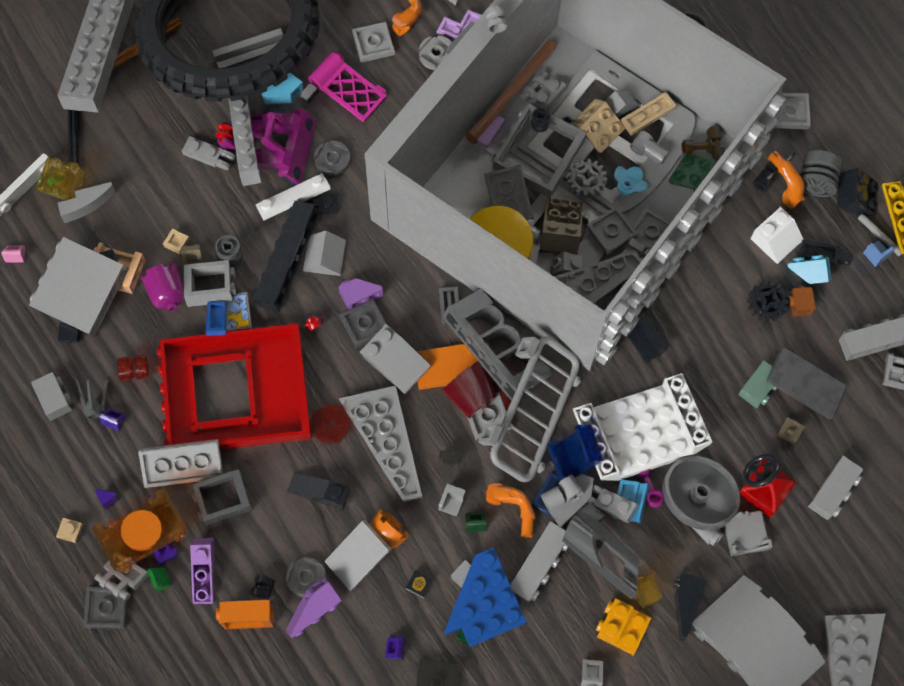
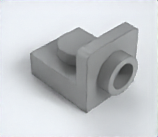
(592, 673)

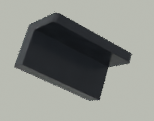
(647, 340)

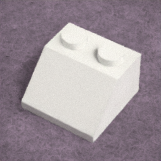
(777, 235)

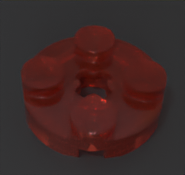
(324, 415)

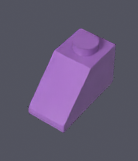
(358, 291)

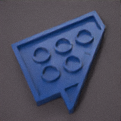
(485, 602)

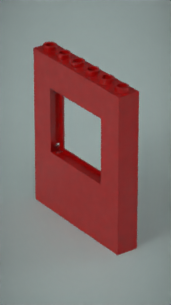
(274, 387)

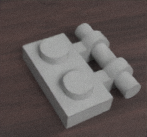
(548, 94)
(132, 578)

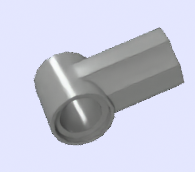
(645, 145)

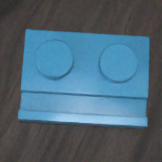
(635, 492)

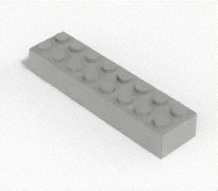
(94, 54)

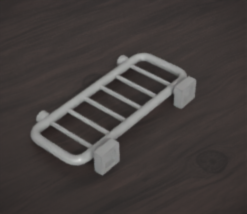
(494, 434)

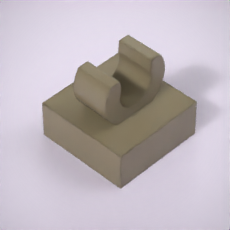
(191, 254)
(790, 430)

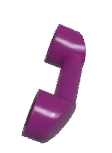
(655, 498)

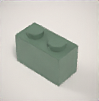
(757, 389)

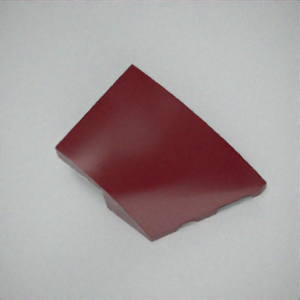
(471, 390)

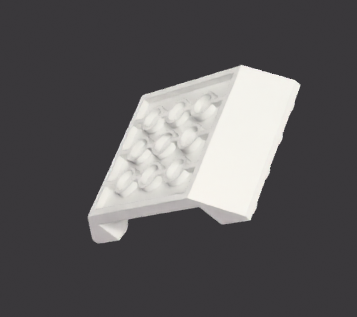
(646, 429)

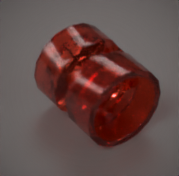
(126, 369)

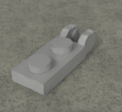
(207, 153)
(613, 504)

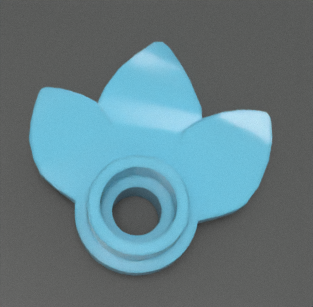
(630, 180)

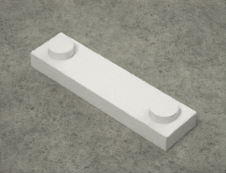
(21, 184)
(285, 199)

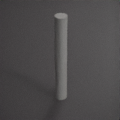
(879, 233)

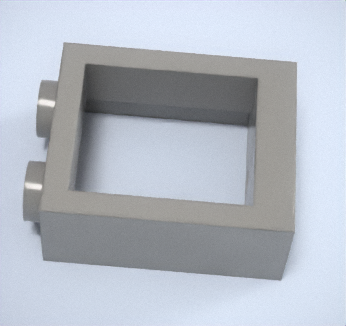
(199, 298)

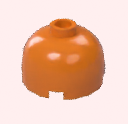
(388, 529)

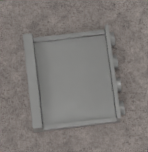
(78, 286)

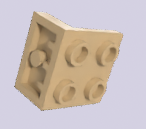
(600, 124)

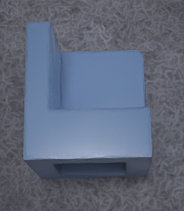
(877, 253)

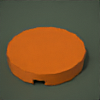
(141, 530)

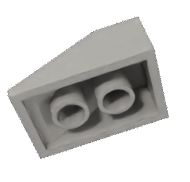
(395, 359)

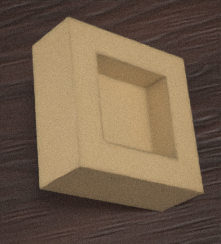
(175, 241)
(69, 530)

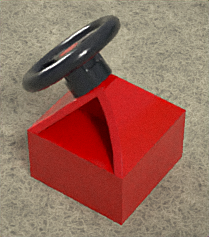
(766, 485)

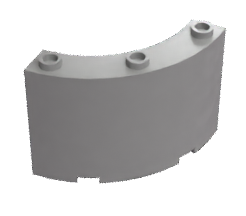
(758, 637)

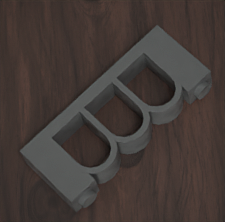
(480, 306)

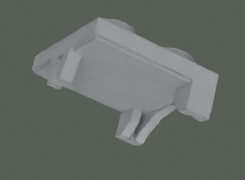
(747, 533)

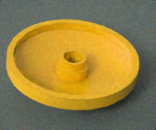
(508, 227)

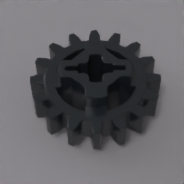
(760, 297)

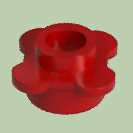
(313, 323)

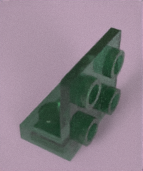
(691, 171)

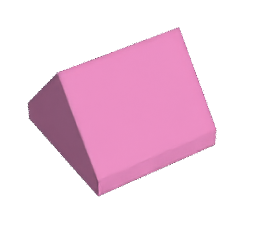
(14, 253)

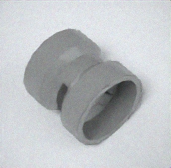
(496, 20)

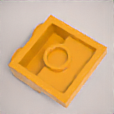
(622, 626)

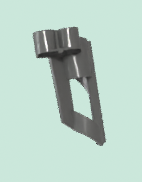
(587, 536)

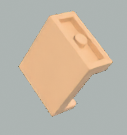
(133, 262)

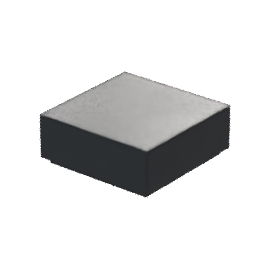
(67, 333)

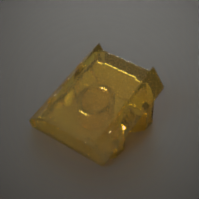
(60, 179)

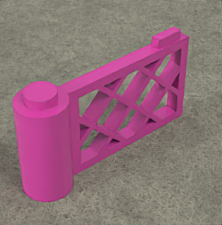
(330, 70)

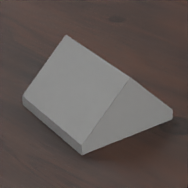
(324, 254)

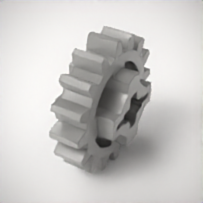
(589, 170)

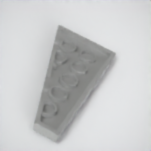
(383, 428)
(852, 647)

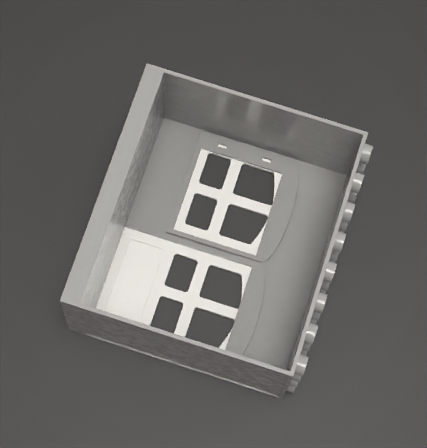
(432, 179)

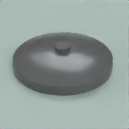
(701, 493)

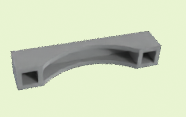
(244, 141)

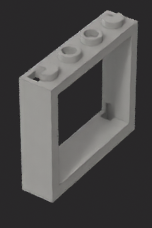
(557, 125)

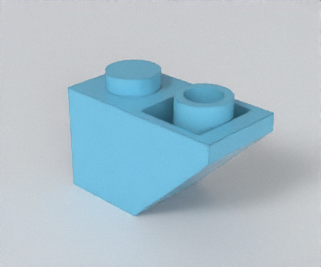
(284, 92)
(812, 270)

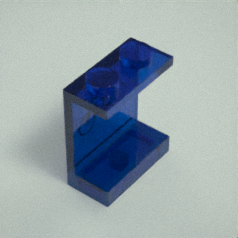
(575, 453)

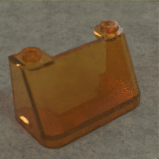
(124, 557)

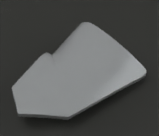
(568, 497)

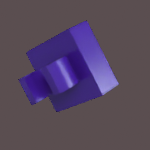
(165, 554)

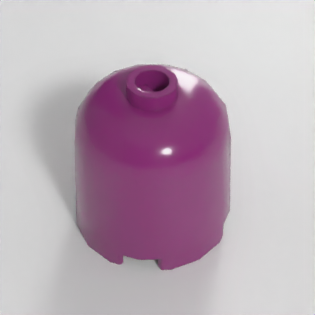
(164, 286)

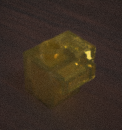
(646, 591)

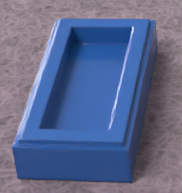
(216, 318)

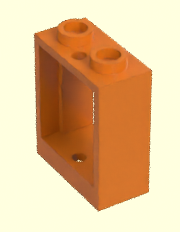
(245, 614)

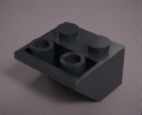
(857, 192)

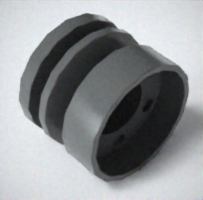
(821, 173)

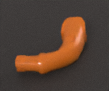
(407, 18)
(795, 184)
(500, 494)

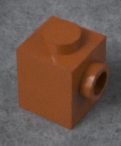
(801, 301)

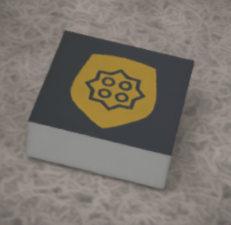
(419, 584)

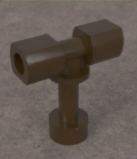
(711, 145)

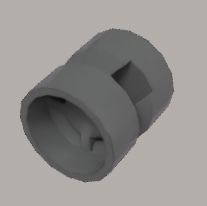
(229, 249)

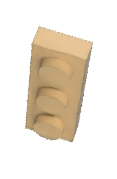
(648, 113)

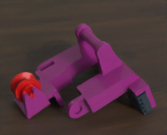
(289, 160)

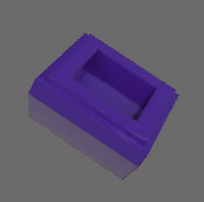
(112, 419)
(107, 498)
(395, 648)

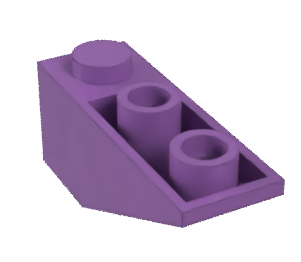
(202, 570)
(315, 603)

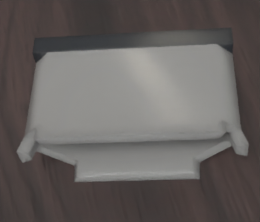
(309, 92)

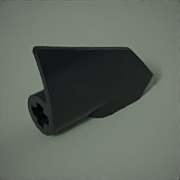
(768, 176)

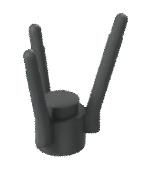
(92, 408)

